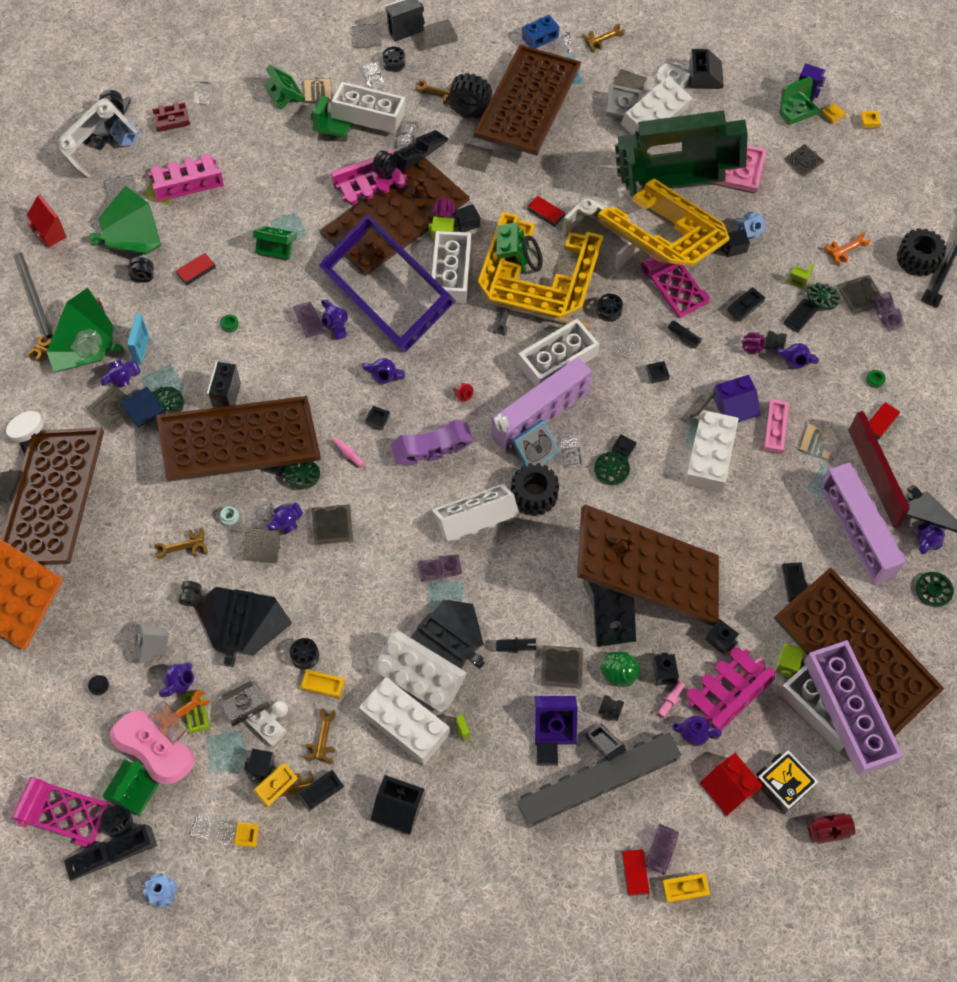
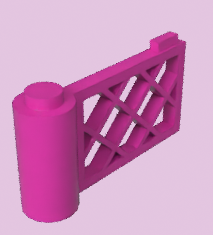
(655, 269)
(34, 800)

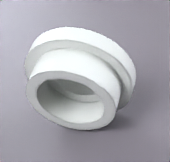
(501, 423)

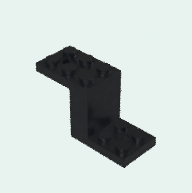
(608, 608)

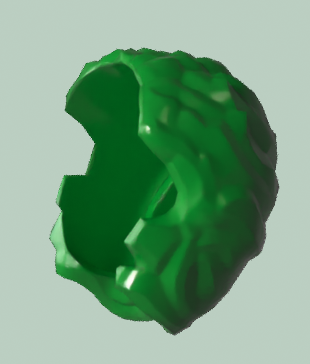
(620, 668)

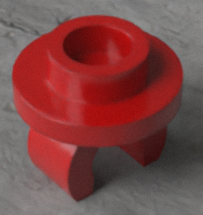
(464, 392)

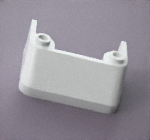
(86, 126)
(592, 208)

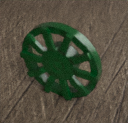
(823, 296)
(167, 401)
(612, 468)
(302, 475)
(934, 589)

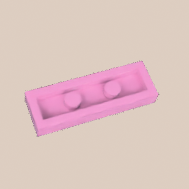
(776, 426)

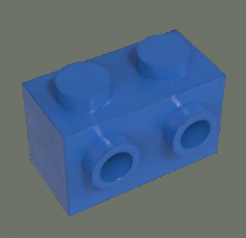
(540, 32)

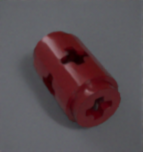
(839, 825)

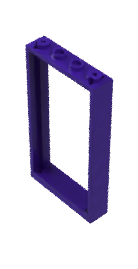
(425, 322)

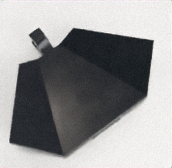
(241, 621)
(452, 633)

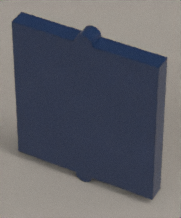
(142, 406)

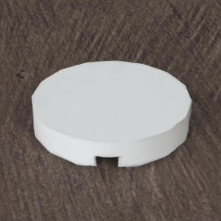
(679, 75)
(24, 426)

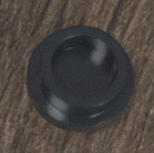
(98, 685)

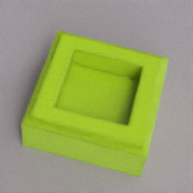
(462, 727)

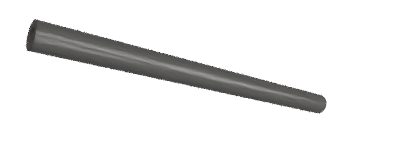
(34, 296)

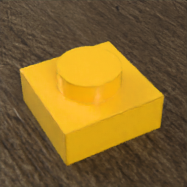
(833, 113)
(870, 119)
(246, 834)

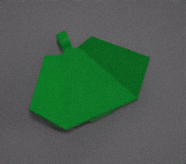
(128, 225)
(78, 315)

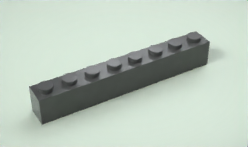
(598, 779)

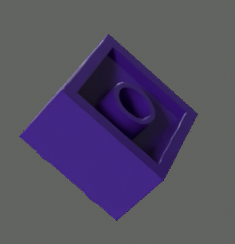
(737, 398)
(555, 719)

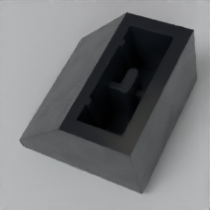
(705, 69)
(397, 804)

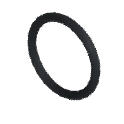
(538, 252)

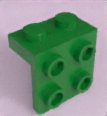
(796, 101)
(324, 123)
(510, 243)

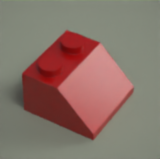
(45, 222)
(731, 784)

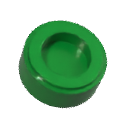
(229, 323)
(875, 379)

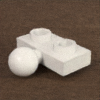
(267, 725)

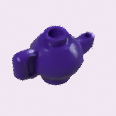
(334, 319)
(797, 355)
(383, 371)
(120, 373)
(285, 518)
(930, 537)
(177, 679)
(696, 730)

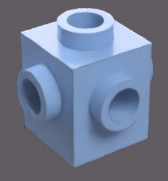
(123, 133)
(752, 224)
(165, 896)

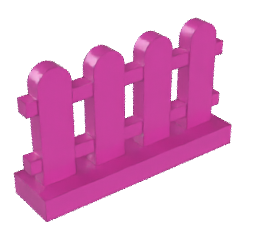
(359, 174)
(188, 184)
(733, 705)

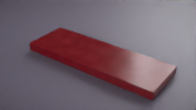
(878, 469)

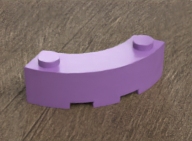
(432, 445)

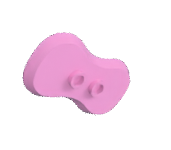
(142, 738)

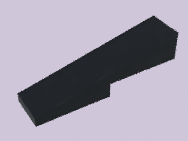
(419, 150)
(110, 852)

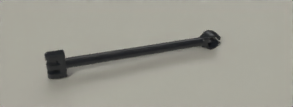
(933, 294)

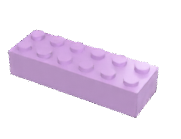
(544, 401)
(863, 523)
(853, 708)

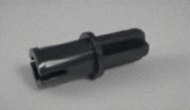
(684, 333)
(515, 645)

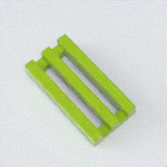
(199, 727)

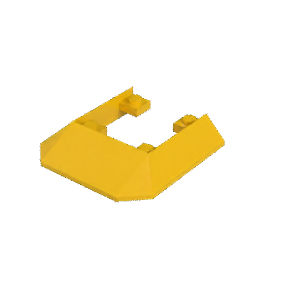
(700, 229)
(567, 294)

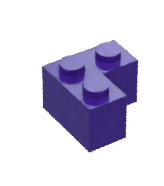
(817, 75)

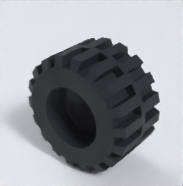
(469, 95)
(916, 261)
(535, 475)

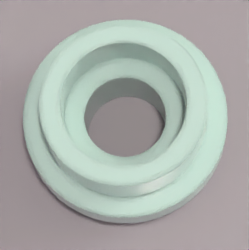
(227, 511)

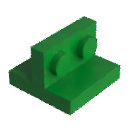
(282, 87)
(274, 241)
(131, 787)

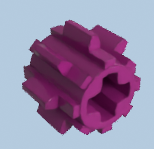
(444, 208)
(753, 343)

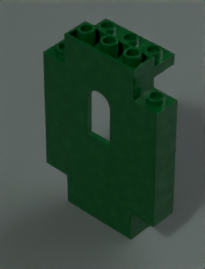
(707, 150)

